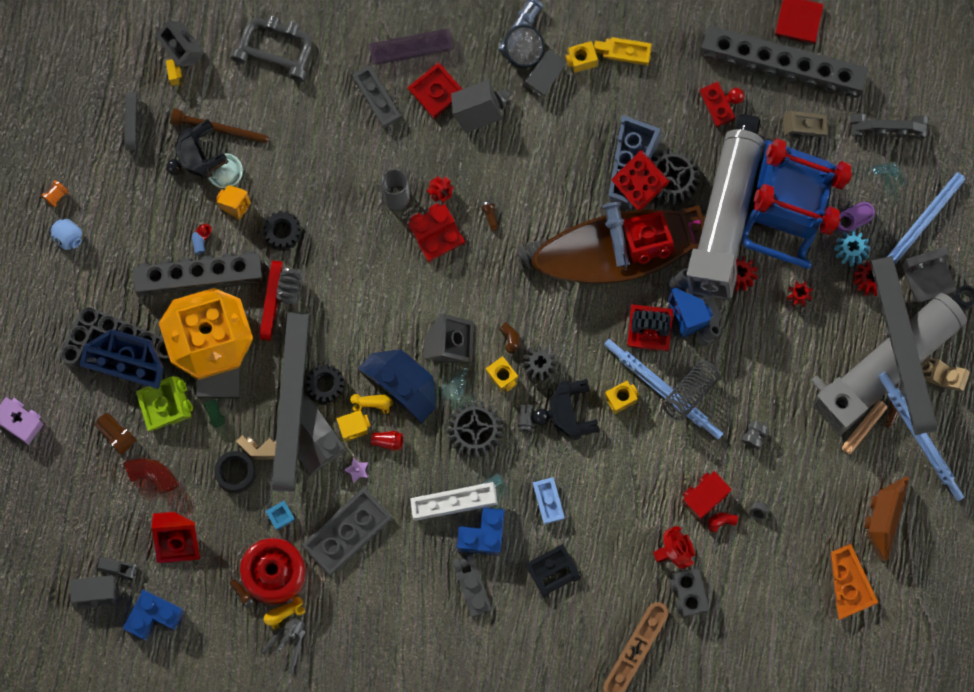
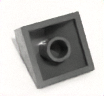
(450, 340)

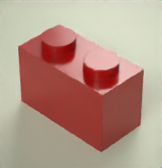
(706, 495)

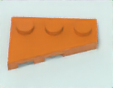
(851, 585)

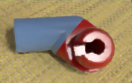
(199, 237)

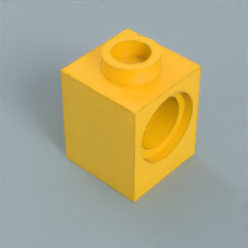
(586, 49)
(498, 366)
(617, 405)
(353, 425)

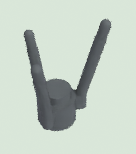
(291, 629)

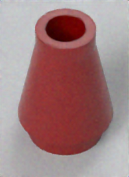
(389, 440)

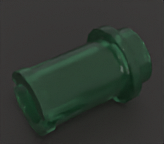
(214, 413)

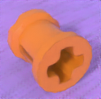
(54, 194)

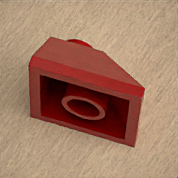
(174, 538)

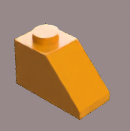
(233, 201)

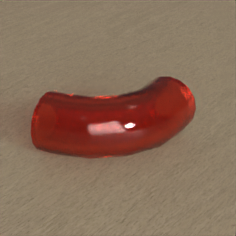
(151, 470)

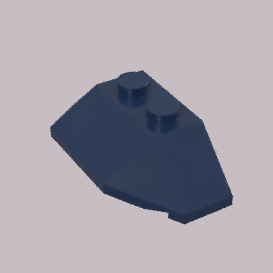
(124, 357)
(402, 380)

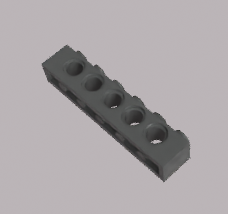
(251, 274)

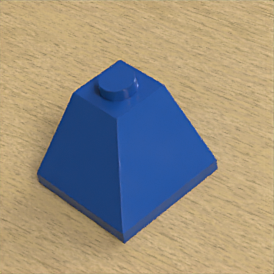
(689, 312)

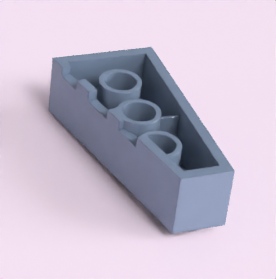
(631, 139)

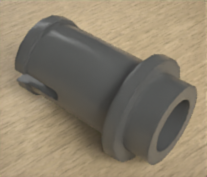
(526, 419)

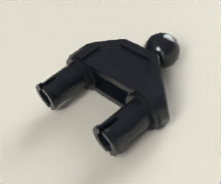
(191, 154)
(562, 411)

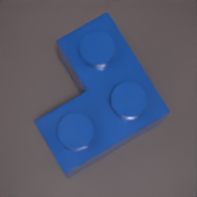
(483, 540)
(151, 610)

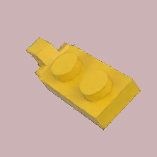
(624, 50)

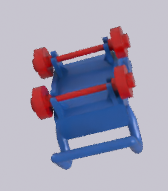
(794, 197)

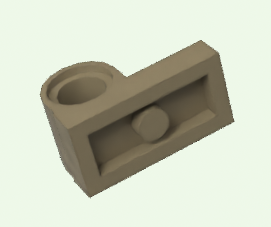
(800, 124)

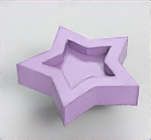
(357, 470)

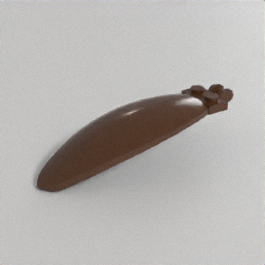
(588, 255)

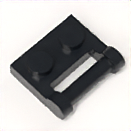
(549, 564)

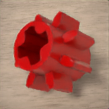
(440, 189)
(794, 291)

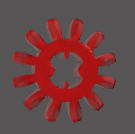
(748, 275)
(866, 284)

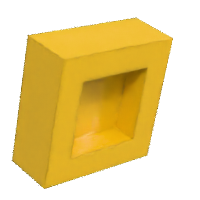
(174, 72)

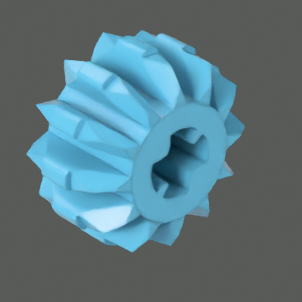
(858, 253)

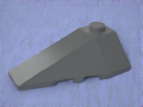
(317, 440)

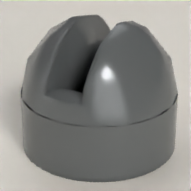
(759, 515)

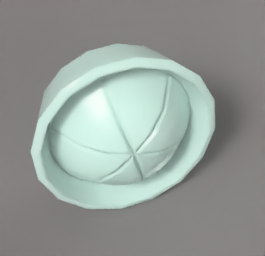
(227, 174)

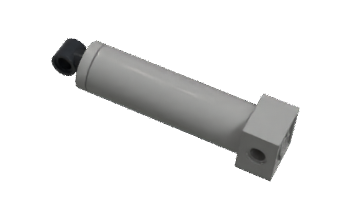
(713, 264)
(863, 387)

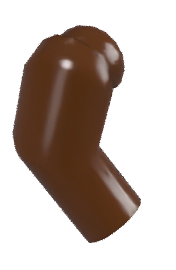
(513, 338)

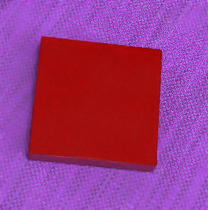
(799, 20)
(434, 90)

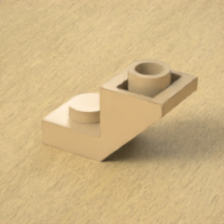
(943, 375)
(265, 452)

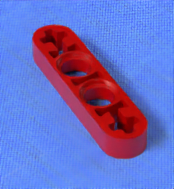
(270, 301)

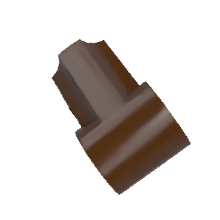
(118, 437)

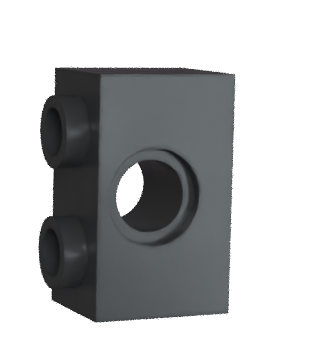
(179, 43)

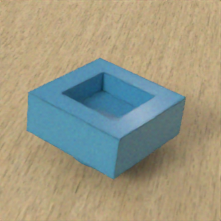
(280, 515)

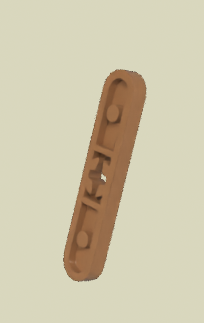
(646, 632)

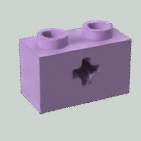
(24, 430)

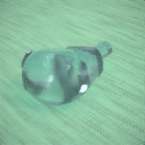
(455, 389)

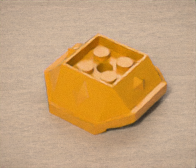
(208, 353)

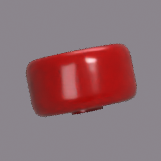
(278, 587)

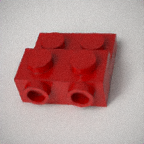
(435, 232)
(648, 237)

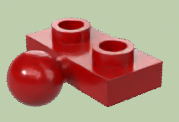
(718, 103)

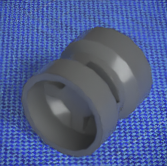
(755, 435)

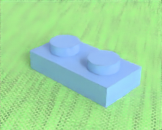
(548, 500)

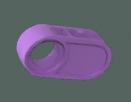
(859, 216)

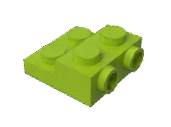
(164, 404)

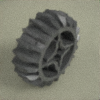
(687, 168)
(485, 428)

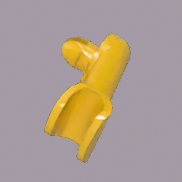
(379, 401)
(276, 615)

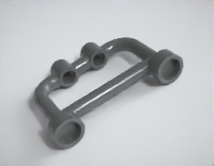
(272, 24)

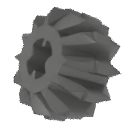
(289, 286)
(533, 360)

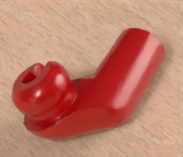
(720, 519)

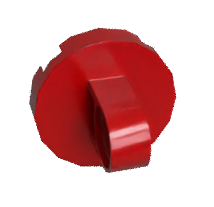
(677, 548)

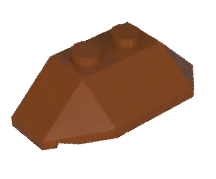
(885, 516)

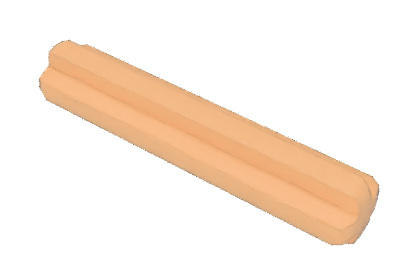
(864, 427)

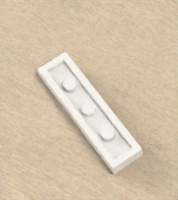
(454, 501)

